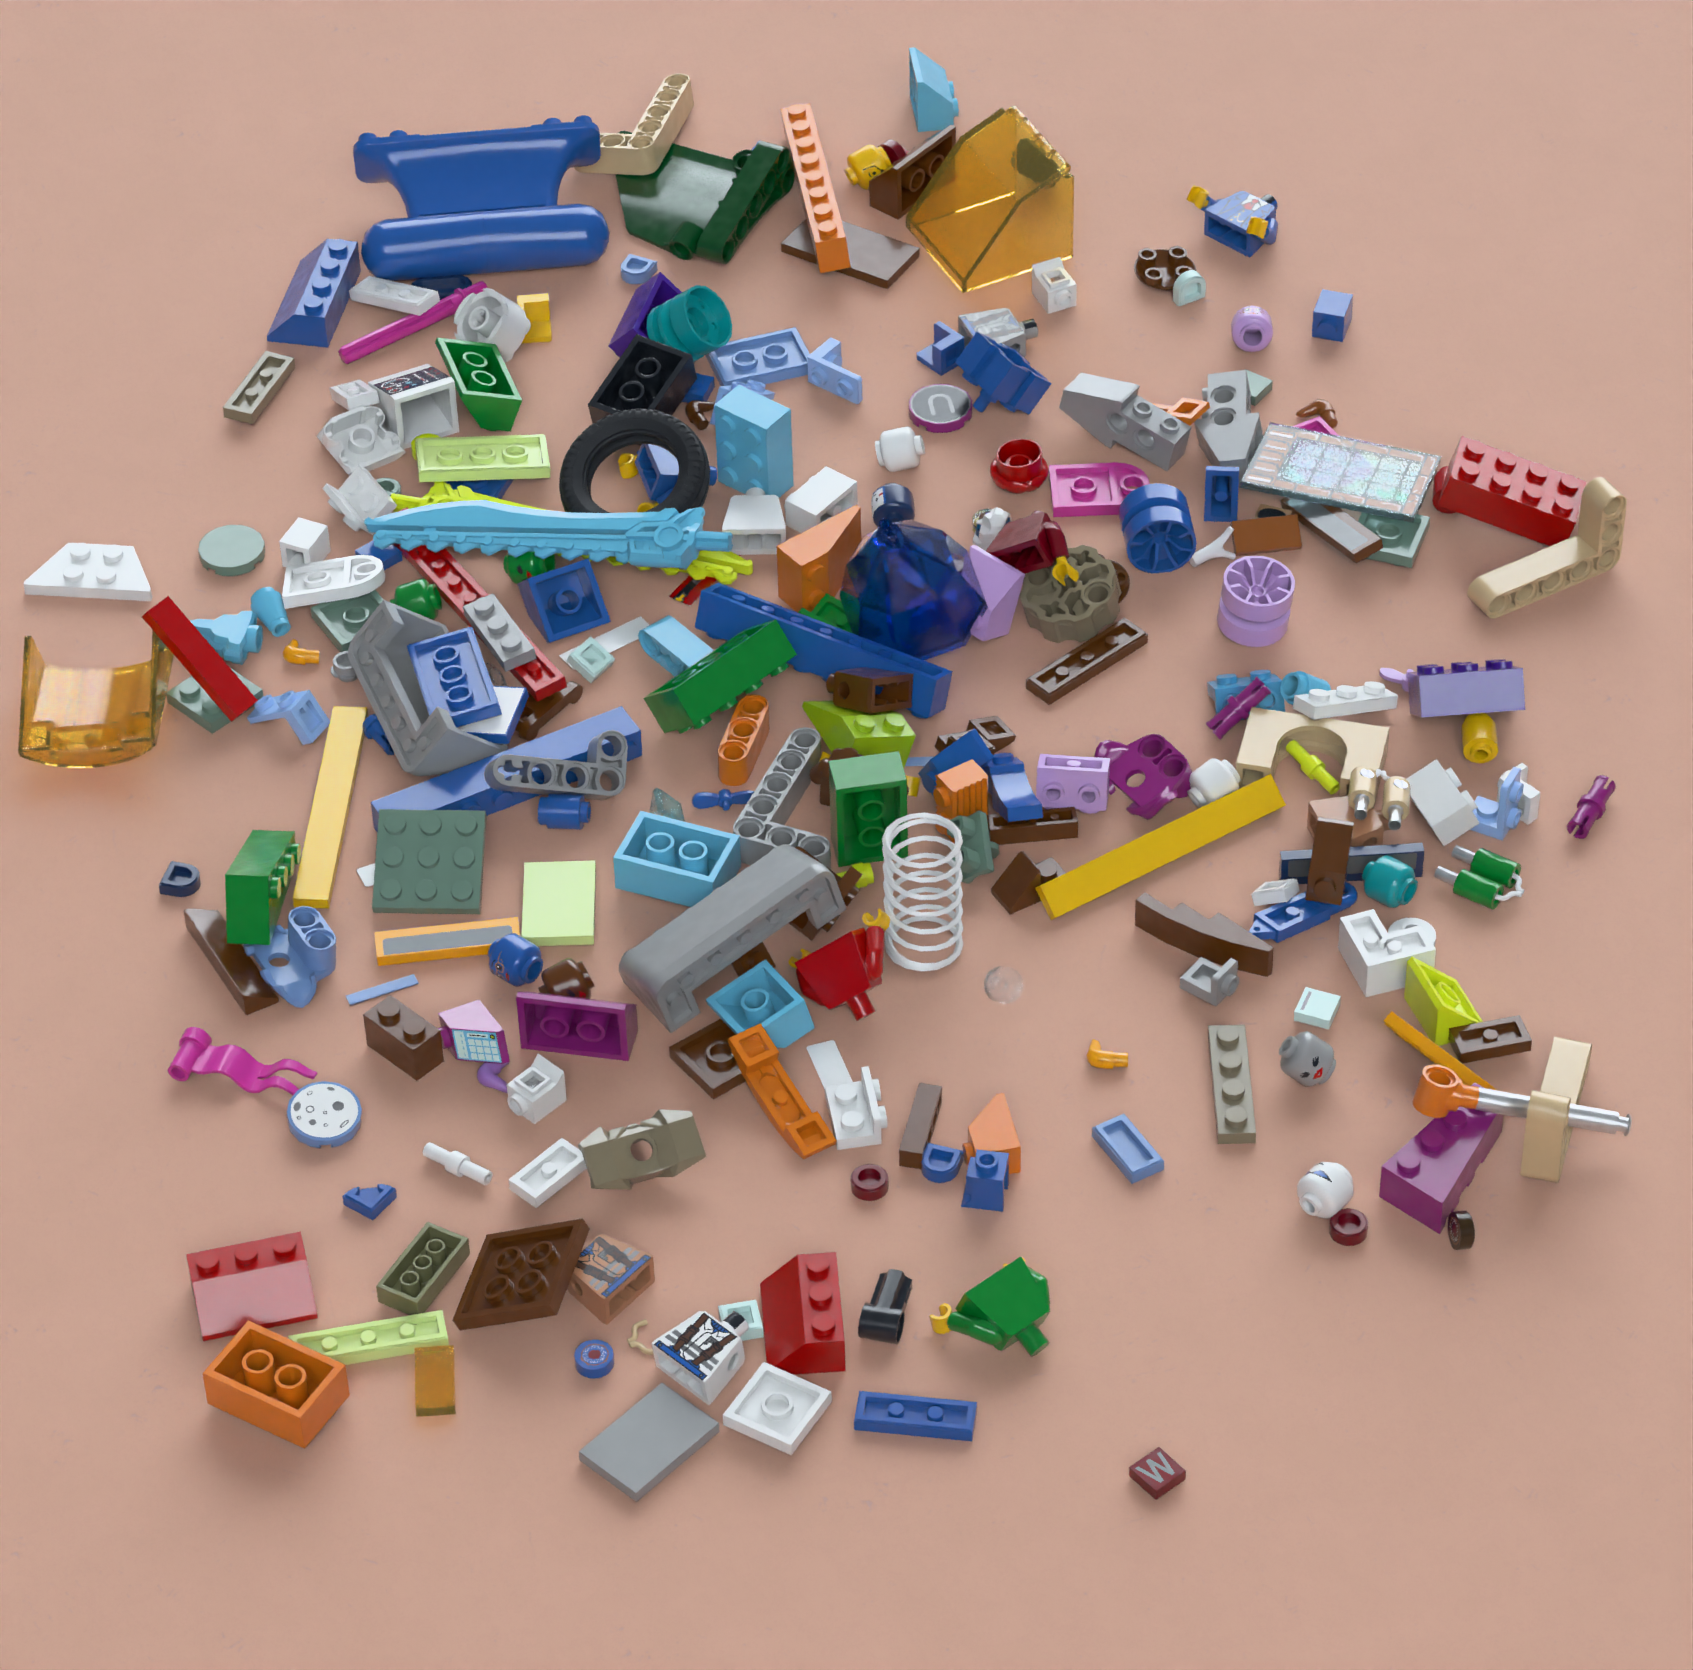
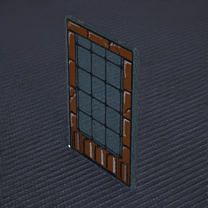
(1341, 472)

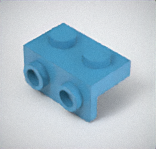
(1229, 685)

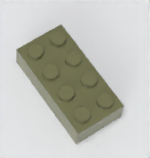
(423, 1269)

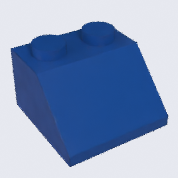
(564, 601)

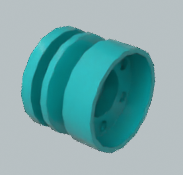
(691, 322)

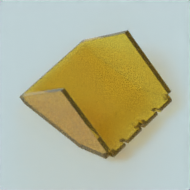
(996, 203)

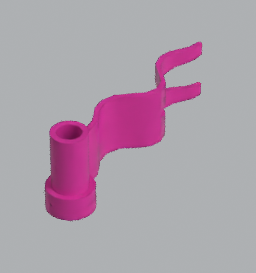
(201, 1057)

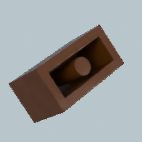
(403, 1037)

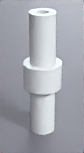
(457, 1163)

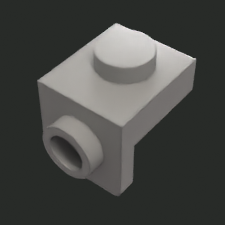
(1210, 980)

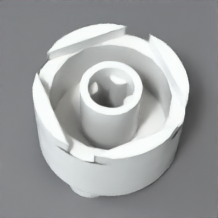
(493, 320)

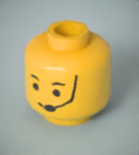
(866, 164)

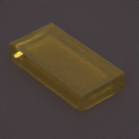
(435, 1381)

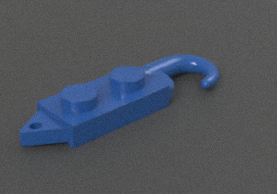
(1297, 915)

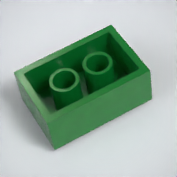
(864, 801)

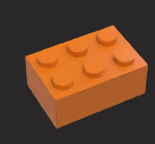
(276, 1384)

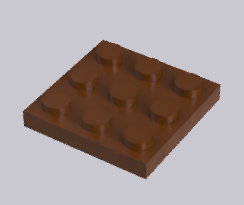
(521, 1274)

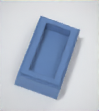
(1127, 1148)

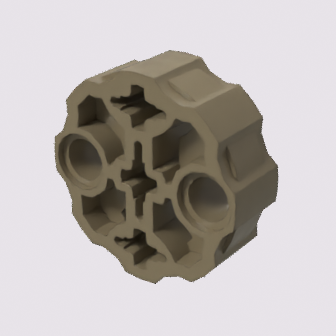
(1080, 606)

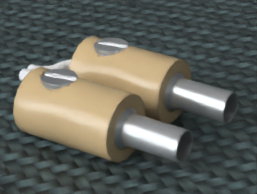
(1395, 795)

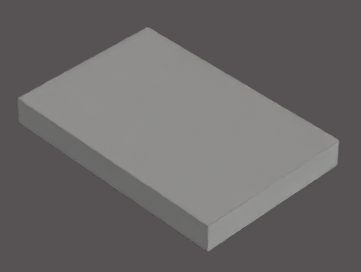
(649, 1441)

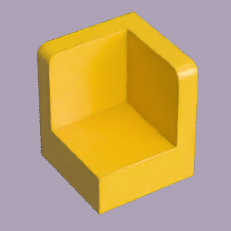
(538, 312)

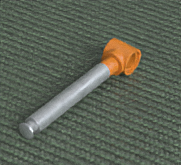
(1443, 1091)

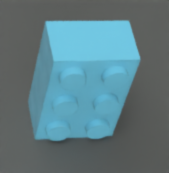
(753, 442)
(675, 859)

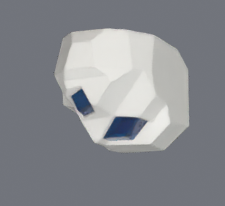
(990, 526)

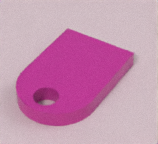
(1092, 487)

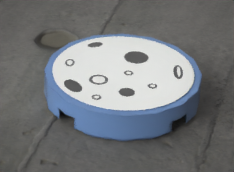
(324, 1114)

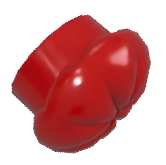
(1019, 466)

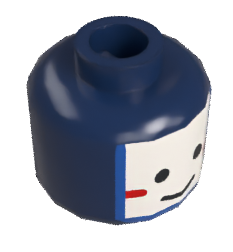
(892, 502)

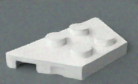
(91, 573)

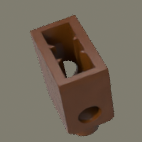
(856, 689)

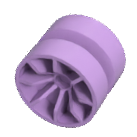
(1255, 601)

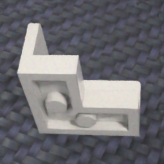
(1380, 957)

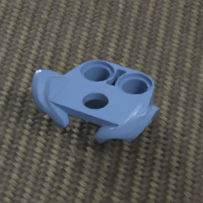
(309, 949)

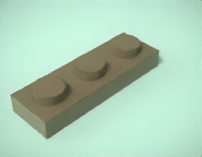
(259, 387)

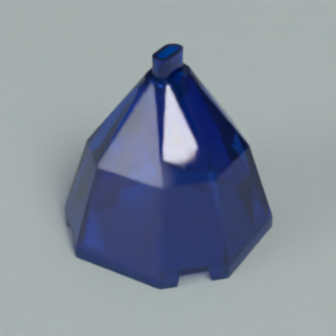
(912, 589)

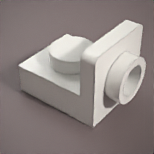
(1530, 797)

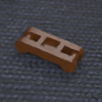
(544, 710)

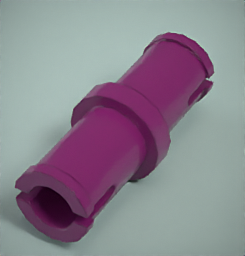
(1238, 707)
(1591, 807)

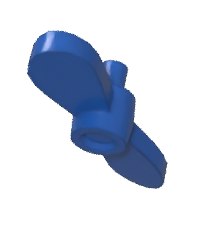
(723, 799)

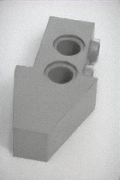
(1117, 414)
(1228, 426)

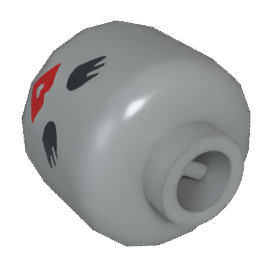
(1307, 1059)

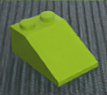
(860, 730)

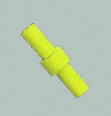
(1312, 767)

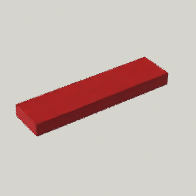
(199, 658)

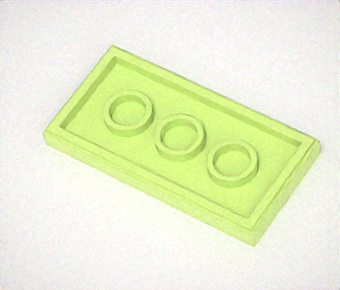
(482, 458)

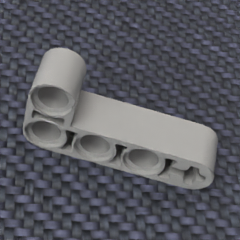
(555, 771)

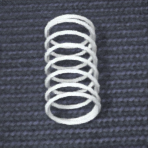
(890, 885)

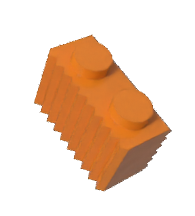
(961, 792)

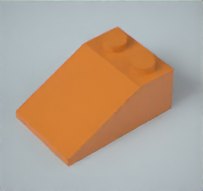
(817, 559)

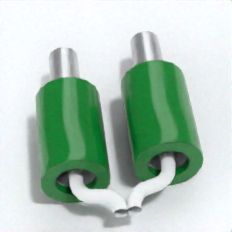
(1486, 877)

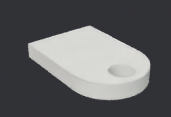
(331, 580)

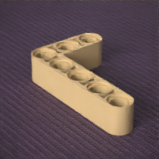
(653, 136)
(1562, 564)
(1548, 1110)

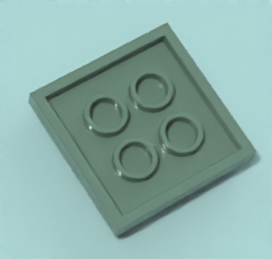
(429, 861)

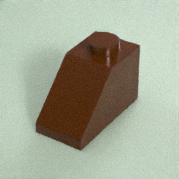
(1329, 861)

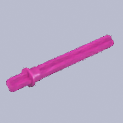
(406, 325)

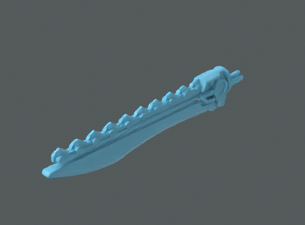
(633, 537)

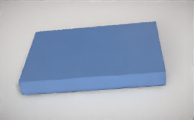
(761, 358)

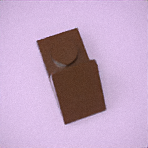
(1018, 882)

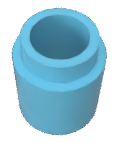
(1300, 683)

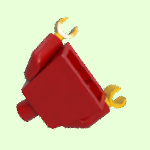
(845, 968)

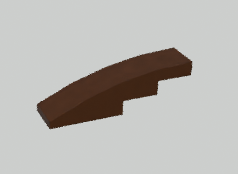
(1211, 938)

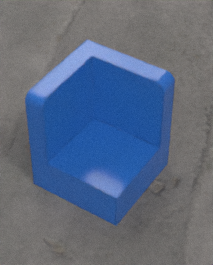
(944, 351)

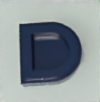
(180, 880)

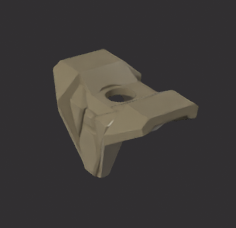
(673, 1143)

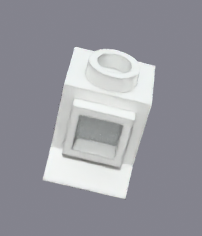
(1053, 285)
(537, 1090)

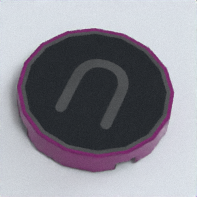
(940, 408)

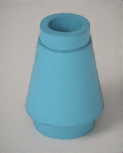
(271, 610)

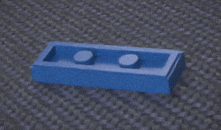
(915, 1416)

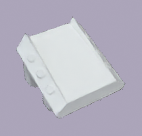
(360, 439)

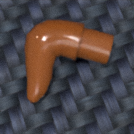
(1322, 408)

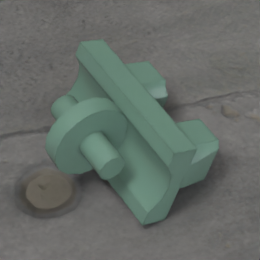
(976, 847)

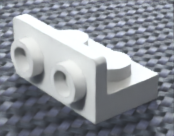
(359, 499)
(855, 1112)

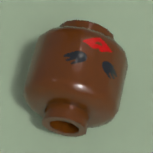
(567, 979)

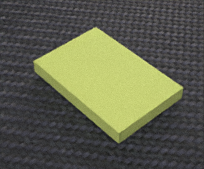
(559, 903)

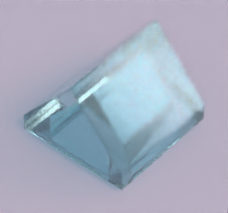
(665, 805)

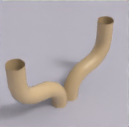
(632, 1340)

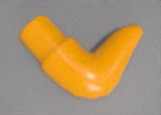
(297, 655)
(1105, 1059)

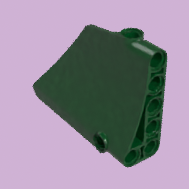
(703, 200)

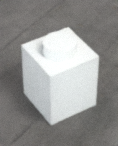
(304, 543)

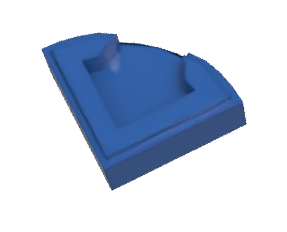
(370, 1201)

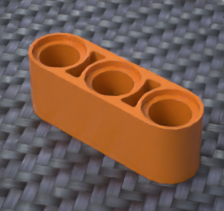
(743, 740)

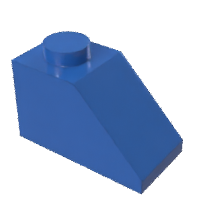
(1221, 493)
(964, 749)

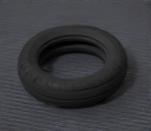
(628, 429)

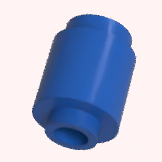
(564, 811)

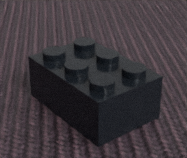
(645, 378)

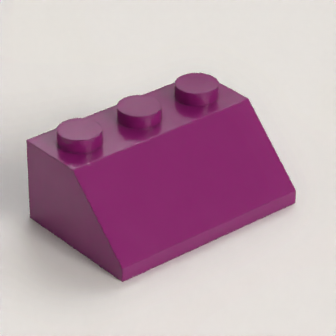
(576, 1025)

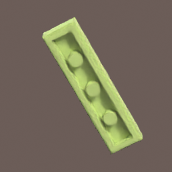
(378, 1338)

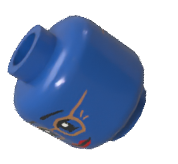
(515, 959)

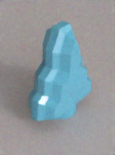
(232, 635)

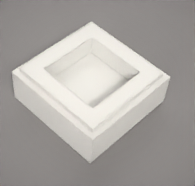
(1275, 892)

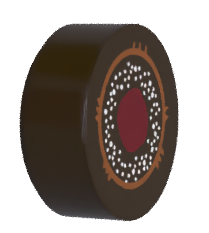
(1461, 1230)

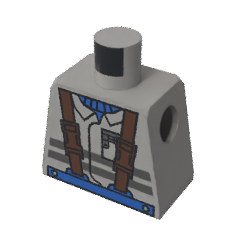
(1000, 326)

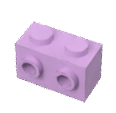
(1073, 782)

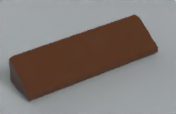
(229, 960)

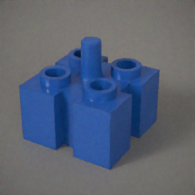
(1001, 375)

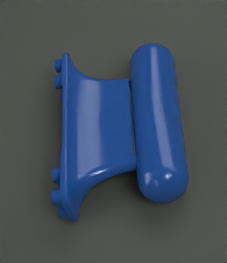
(481, 201)

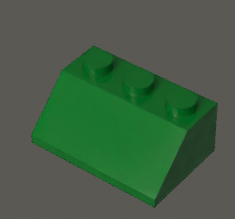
(482, 382)

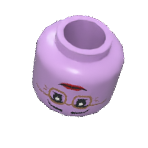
(1252, 328)

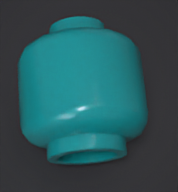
(1389, 881)

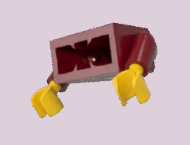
(1034, 545)

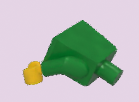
(1001, 1309)

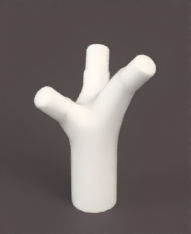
(1213, 550)

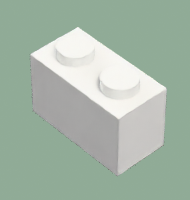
(820, 499)
(1441, 803)

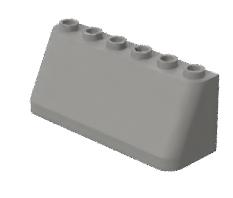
(384, 668)
(725, 927)

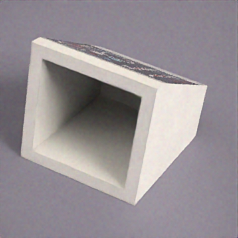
(418, 403)

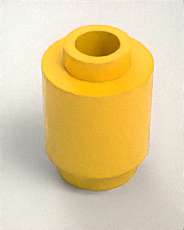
(1479, 738)

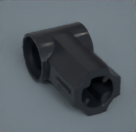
(885, 1314)

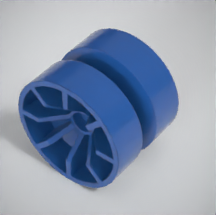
(1157, 528)

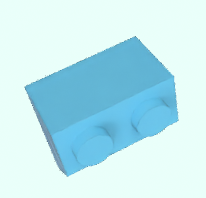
(930, 93)
(766, 999)

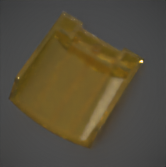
(91, 713)

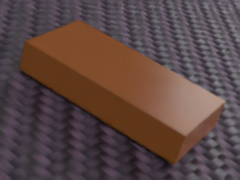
(1266, 535)

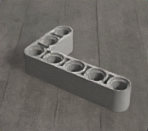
(775, 798)

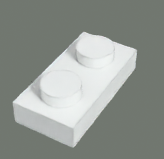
(354, 394)
(548, 1173)

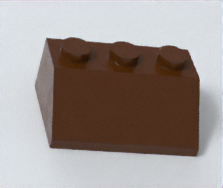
(902, 183)

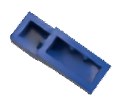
(1011, 789)

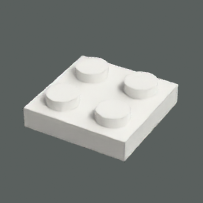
(777, 1408)

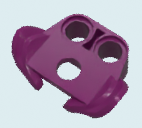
(1156, 758)

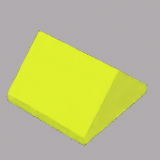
(1437, 1001)

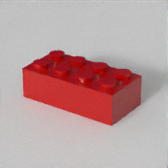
(1511, 492)

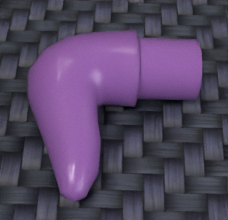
(488, 1076)

